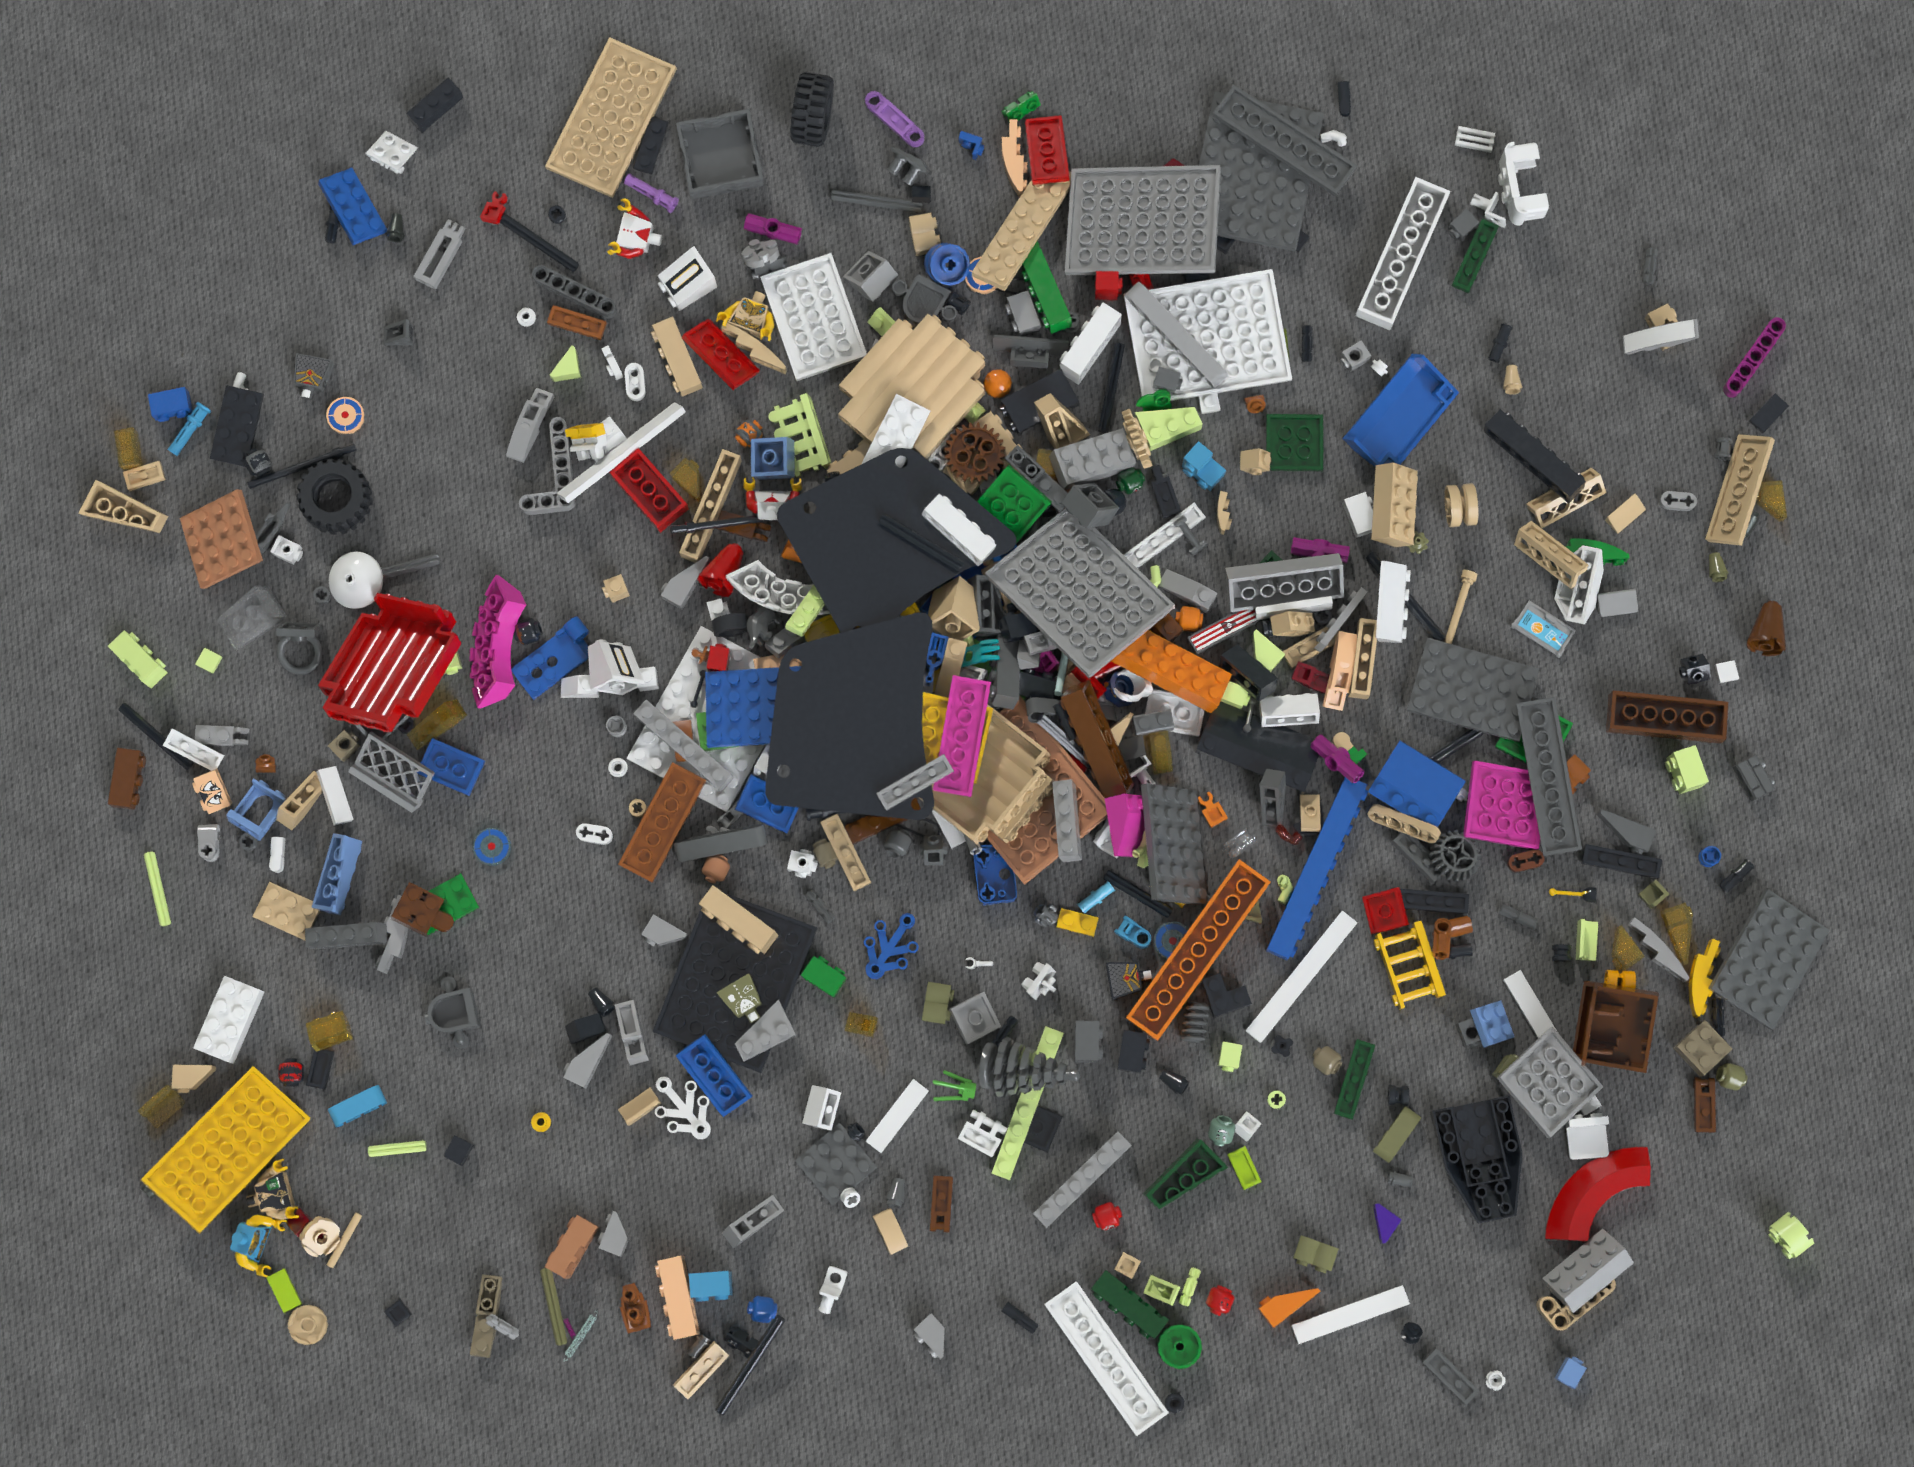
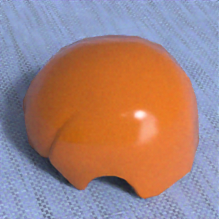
(997, 383)

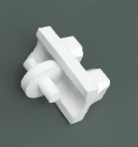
(1043, 981)

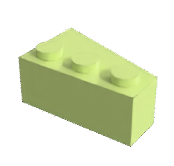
(1168, 425)
(138, 658)

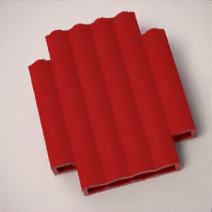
(390, 663)

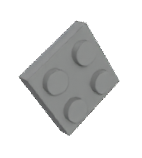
(974, 1017)

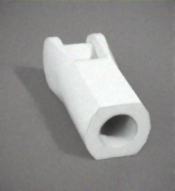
(277, 854)

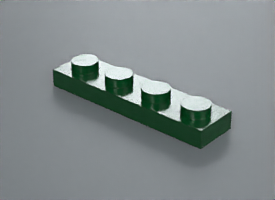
(1475, 255)
(1354, 1079)

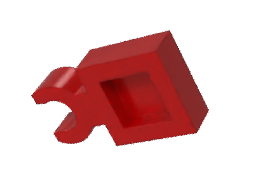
(494, 211)

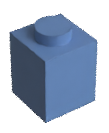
(1571, 1372)

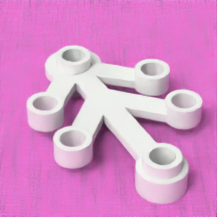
(684, 1111)

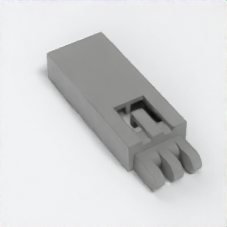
(437, 262)

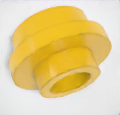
(547, 1122)

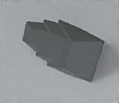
(917, 165)

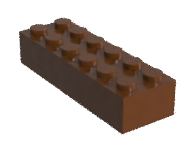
(1667, 717)
(1097, 740)

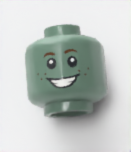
(1221, 1130)

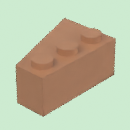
(571, 1247)

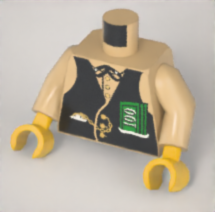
(274, 1193)

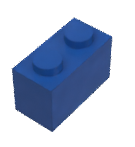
(170, 404)

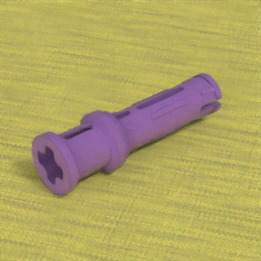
(658, 196)

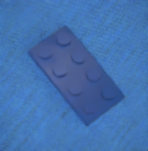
(352, 206)

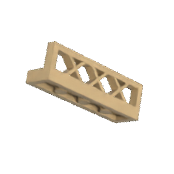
(1550, 500)
(1551, 551)

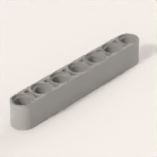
(1176, 335)

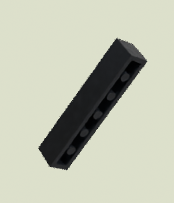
(1535, 456)

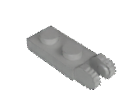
(219, 735)

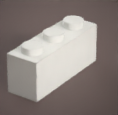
(1289, 710)

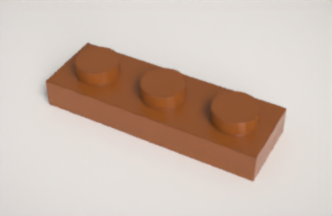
(576, 322)

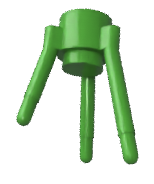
(966, 1088)

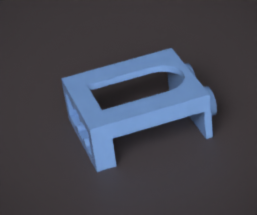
(258, 789)

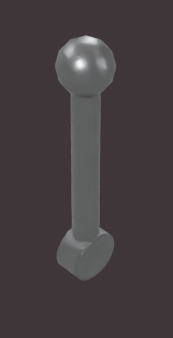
(1247, 727)

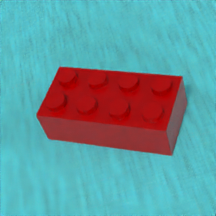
(649, 490)

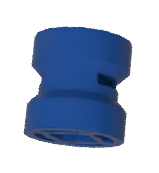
(1709, 853)

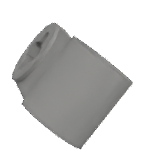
(208, 838)

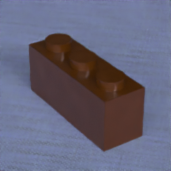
(126, 778)

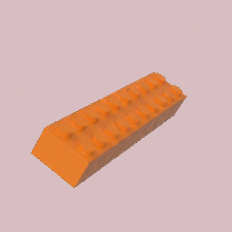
(1198, 950)

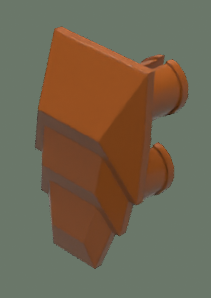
(634, 1309)

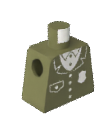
(742, 998)

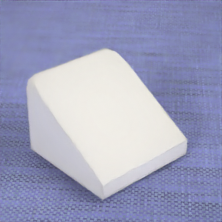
(1247, 1126)

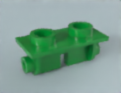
(1027, 103)

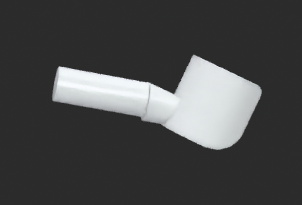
(978, 963)

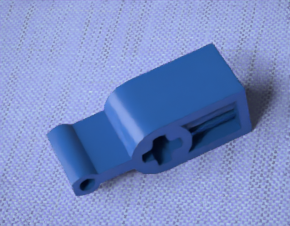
(932, 652)

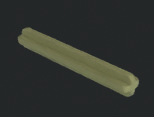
(553, 1306)

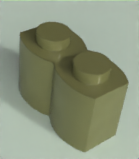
(937, 1003)
(1315, 1253)

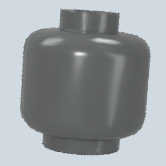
(897, 843)

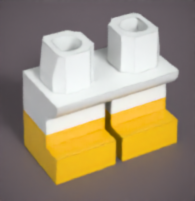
(587, 438)

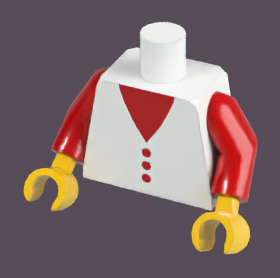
(634, 233)
(767, 503)

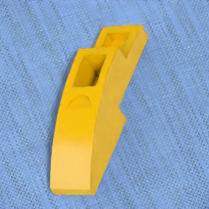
(1698, 978)

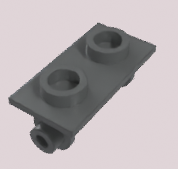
(775, 266)

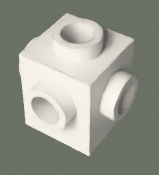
(798, 857)

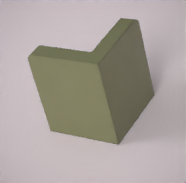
(1653, 894)

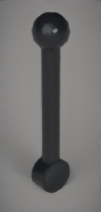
(694, 704)

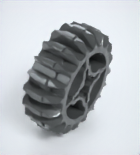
(1446, 857)

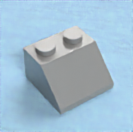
(871, 275)

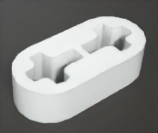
(593, 838)

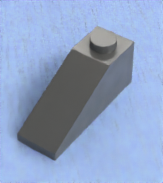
(1272, 797)
(1631, 833)

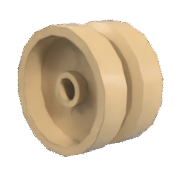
(1461, 505)

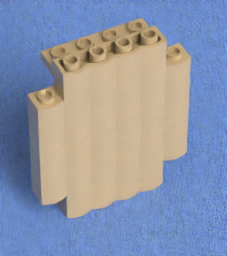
(921, 366)
(1006, 788)

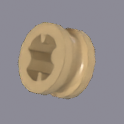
(643, 806)

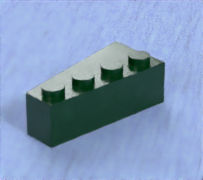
(1184, 1174)
(1129, 1304)

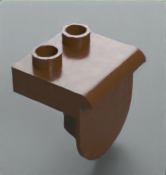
(1615, 1026)

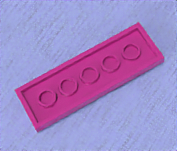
(963, 733)

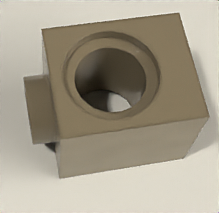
(336, 744)

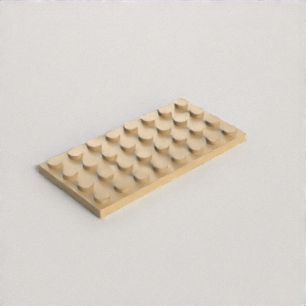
(610, 117)

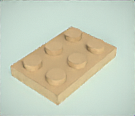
(286, 910)

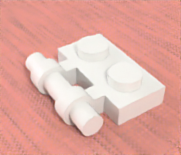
(979, 1138)

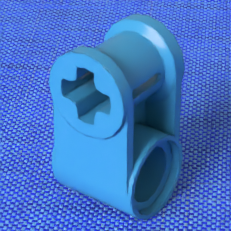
(1132, 932)

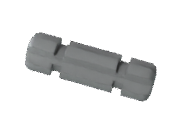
(502, 1326)

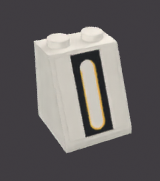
(687, 279)
(613, 668)

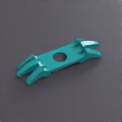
(979, 651)

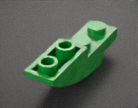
(1609, 553)

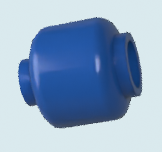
(762, 1309)

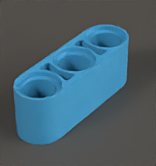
(353, 1107)

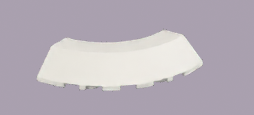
(768, 590)

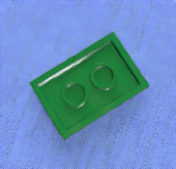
(457, 898)

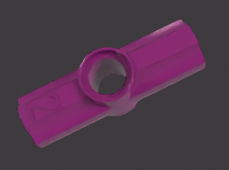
(761, 225)
(1318, 547)
(1337, 759)

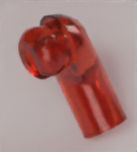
(1286, 836)

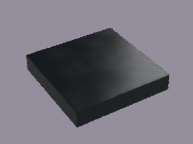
(1042, 1129)

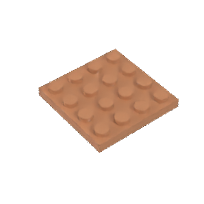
(221, 539)

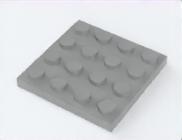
(1550, 1082)

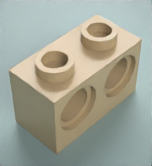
(1292, 624)

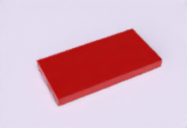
(1047, 150)
(720, 354)

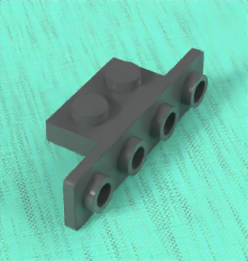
(1028, 350)

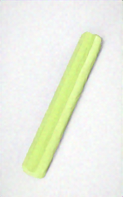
(157, 889)

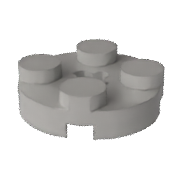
(760, 252)

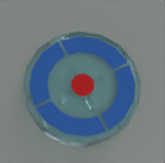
(492, 846)
(1168, 937)

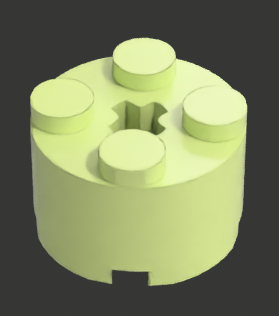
(1790, 1235)

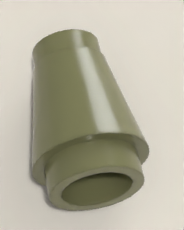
(1717, 568)

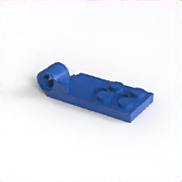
(565, 646)

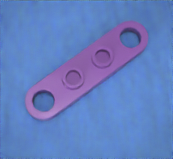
(894, 119)

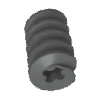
(1195, 1022)

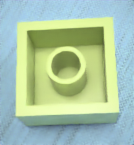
(1686, 770)

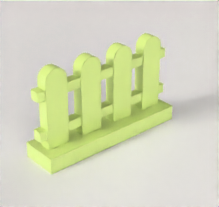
(802, 426)

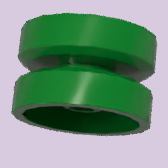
(1179, 1358)

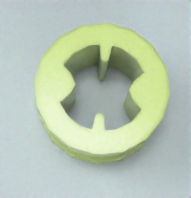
(1280, 1104)

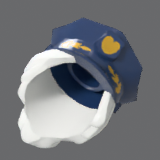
(1126, 688)

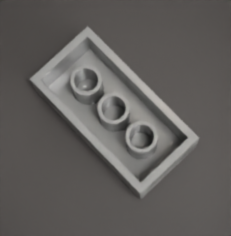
(1092, 459)
(1588, 1270)

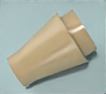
(1512, 380)

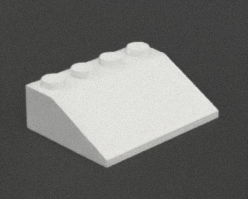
(1392, 602)

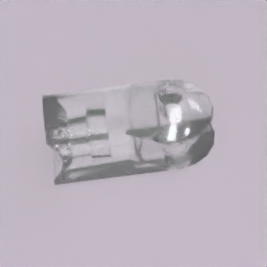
(1241, 841)

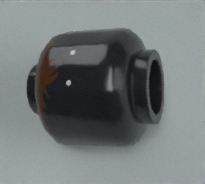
(527, 631)

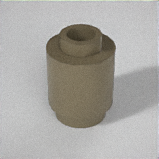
(824, 853)

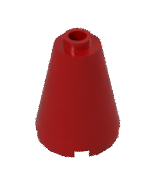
(723, 564)

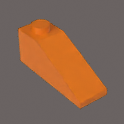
(1282, 1306)

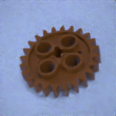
(959, 447)

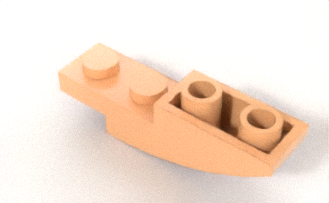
(1013, 160)
(1341, 670)

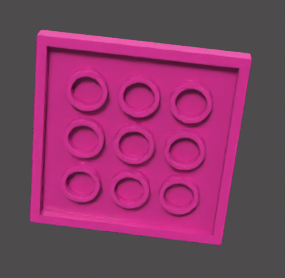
(1501, 806)

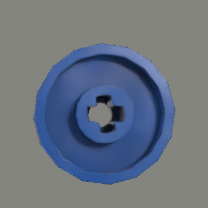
(957, 261)

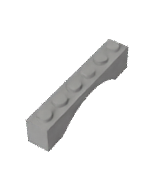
(683, 745)
(1082, 1179)

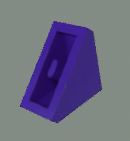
(1385, 1221)

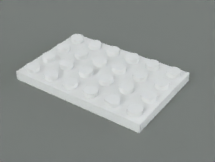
(813, 317)

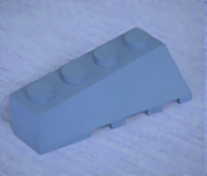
(337, 874)

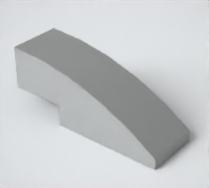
(631, 1032)

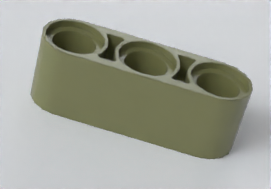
(1397, 1134)

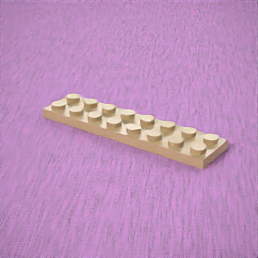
(1020, 233)

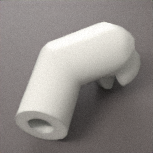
(1334, 135)
(239, 380)

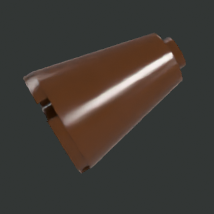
(1768, 631)

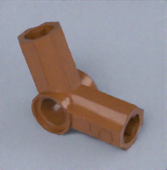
(1451, 928)

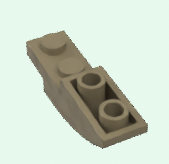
(487, 1304)

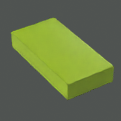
(1244, 1168)
(284, 1290)

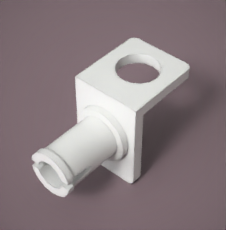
(1489, 206)
(1142, 773)
(831, 1290)

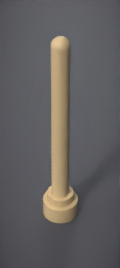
(1468, 578)

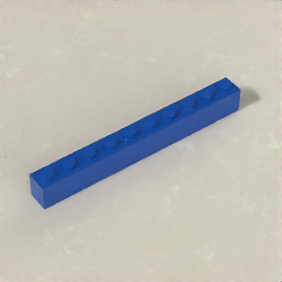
(1316, 868)

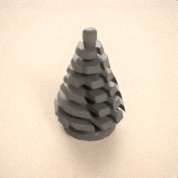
(1019, 1069)

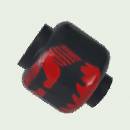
(291, 1072)

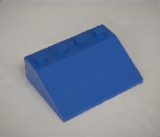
(1416, 785)

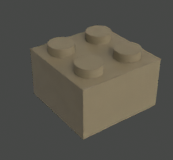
(1702, 1048)

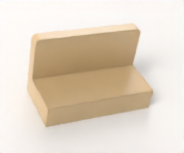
(639, 1106)

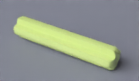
(396, 1148)

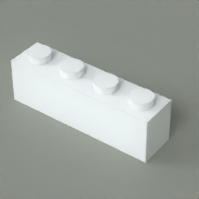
(959, 529)

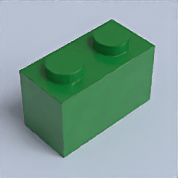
(824, 976)

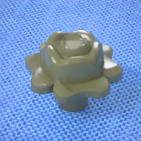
(1419, 543)

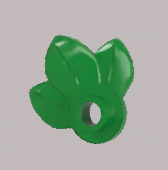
(1157, 401)

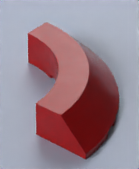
(1592, 1187)

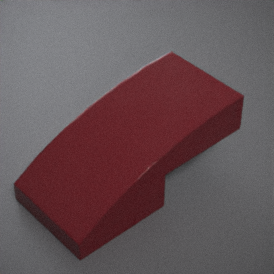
(1310, 677)

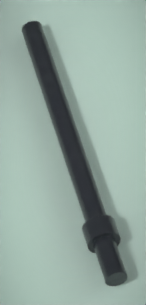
(336, 453)
(691, 527)

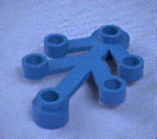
(888, 948)

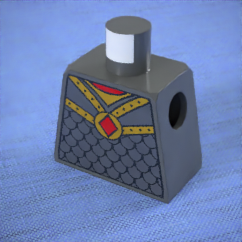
(312, 374)

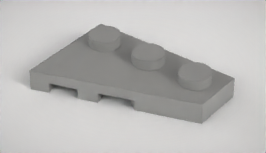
(766, 1033)

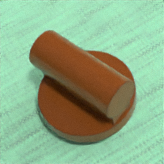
(1255, 404)
(702, 654)
(265, 764)

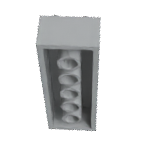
(1284, 581)

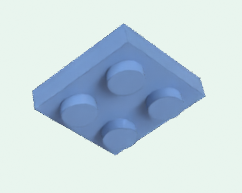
(1492, 1023)

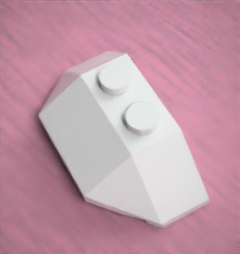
(1581, 600)

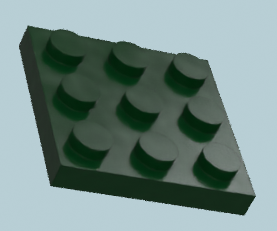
(1295, 442)

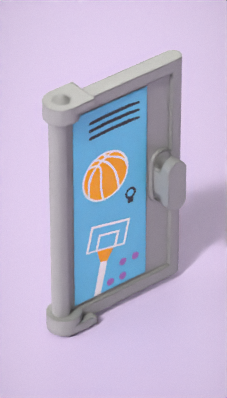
(1543, 631)

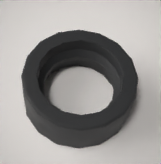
(730, 625)

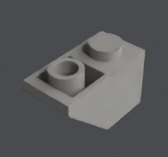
(615, 1236)
(931, 1333)

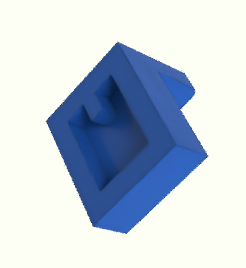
(971, 141)

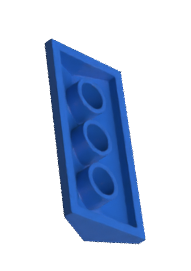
(713, 1075)

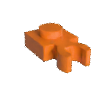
(1213, 813)

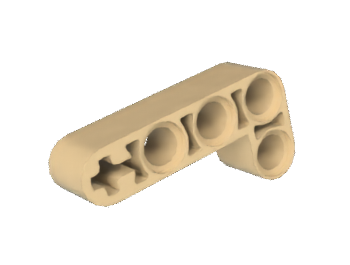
(1569, 1318)

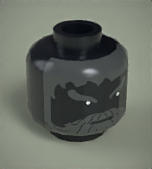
(257, 462)

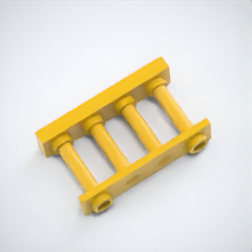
(1429, 969)

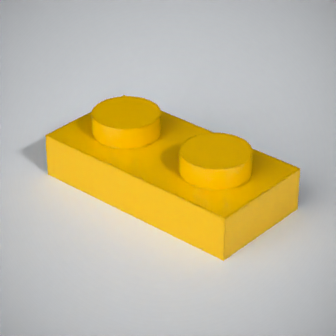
(1077, 922)

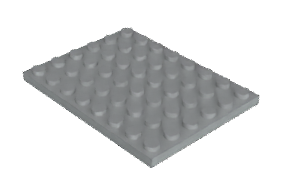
(1143, 220)
(1080, 591)

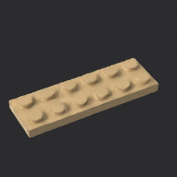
(1740, 489)

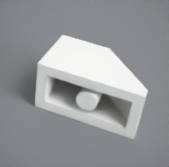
(577, 687)

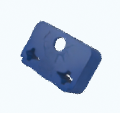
(988, 875)

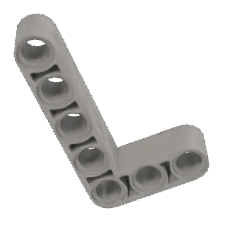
(559, 474)

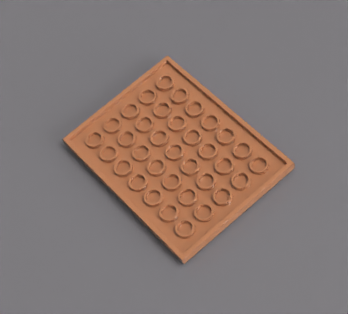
(1037, 841)

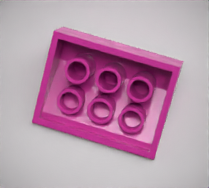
(1125, 823)

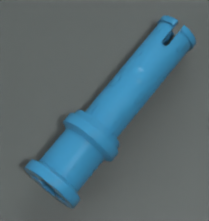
(190, 426)

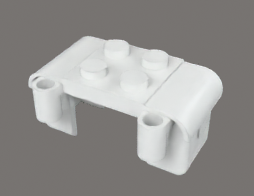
(1525, 207)

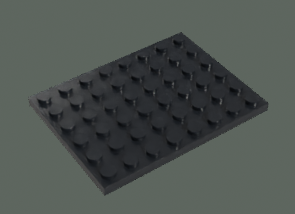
(717, 960)

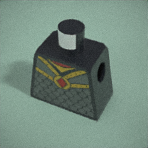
(1125, 978)

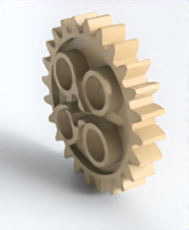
(1136, 438)

